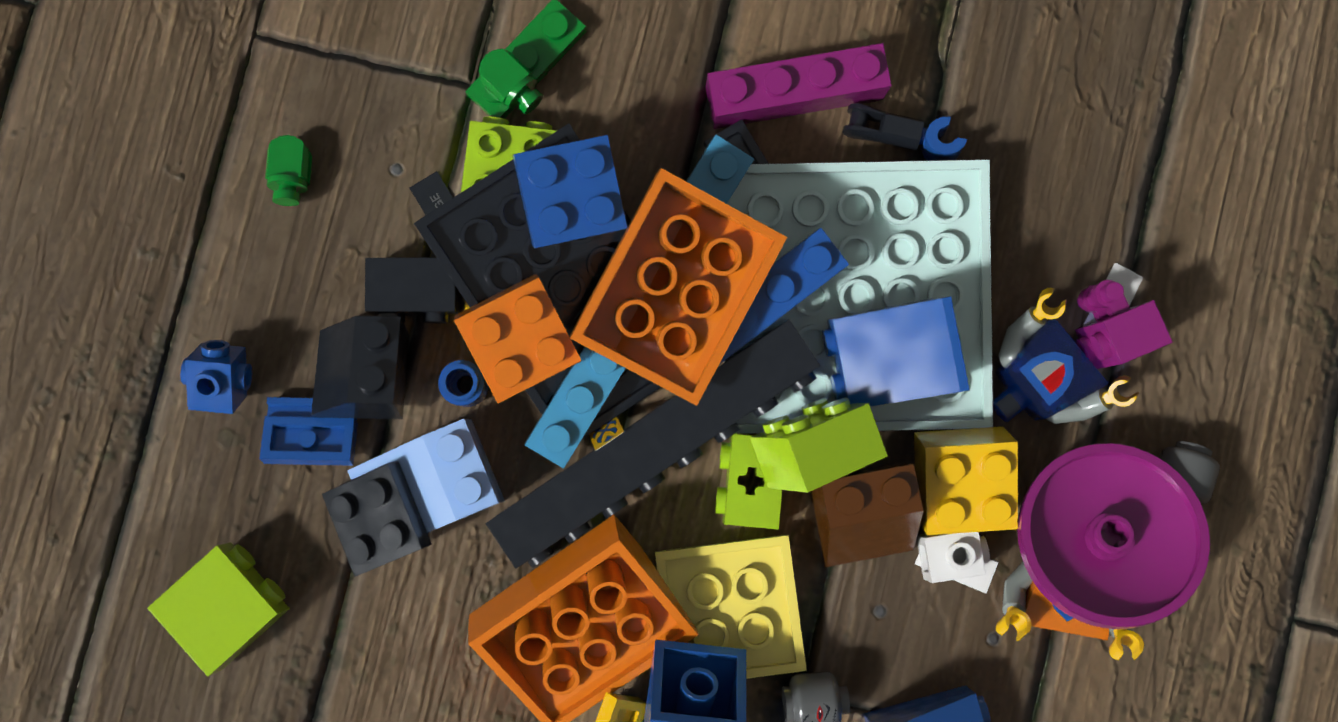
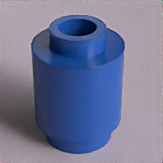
(450, 381)

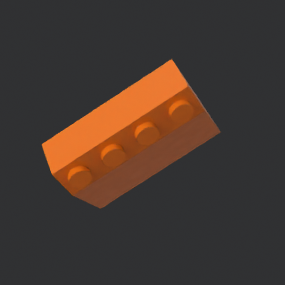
(678, 286)
(579, 624)

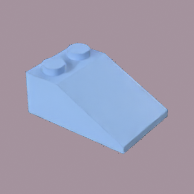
(444, 473)

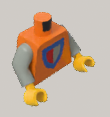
(1028, 607)

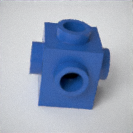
(216, 377)

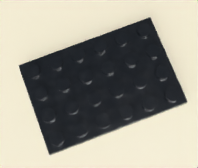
(488, 248)

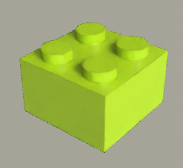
(818, 445)

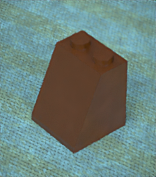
(868, 513)

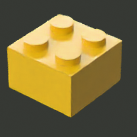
(967, 480)

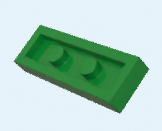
(538, 48)

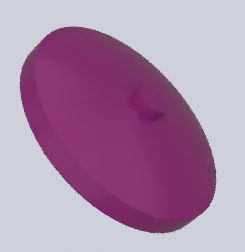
(1113, 536)

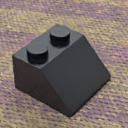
(361, 369)

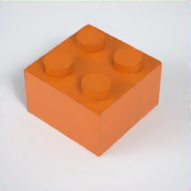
(517, 338)

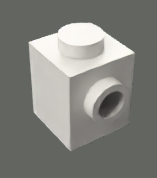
(952, 556)

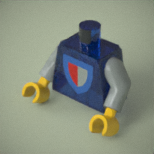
(1050, 372)

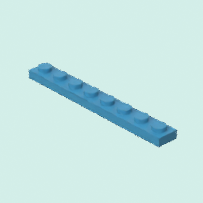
(595, 376)

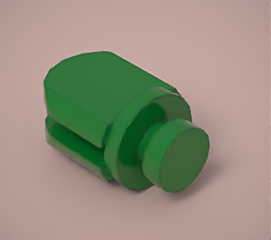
(509, 80)
(288, 169)

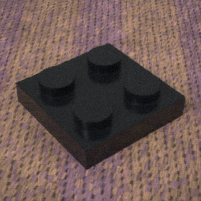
(376, 518)

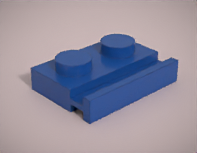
(300, 439)

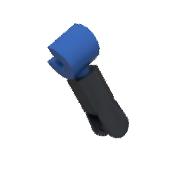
(903, 132)

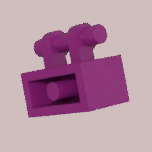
(1119, 330)

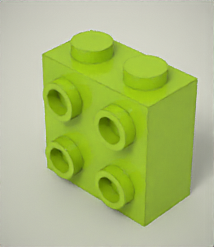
(494, 144)
(219, 607)

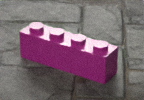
(798, 85)

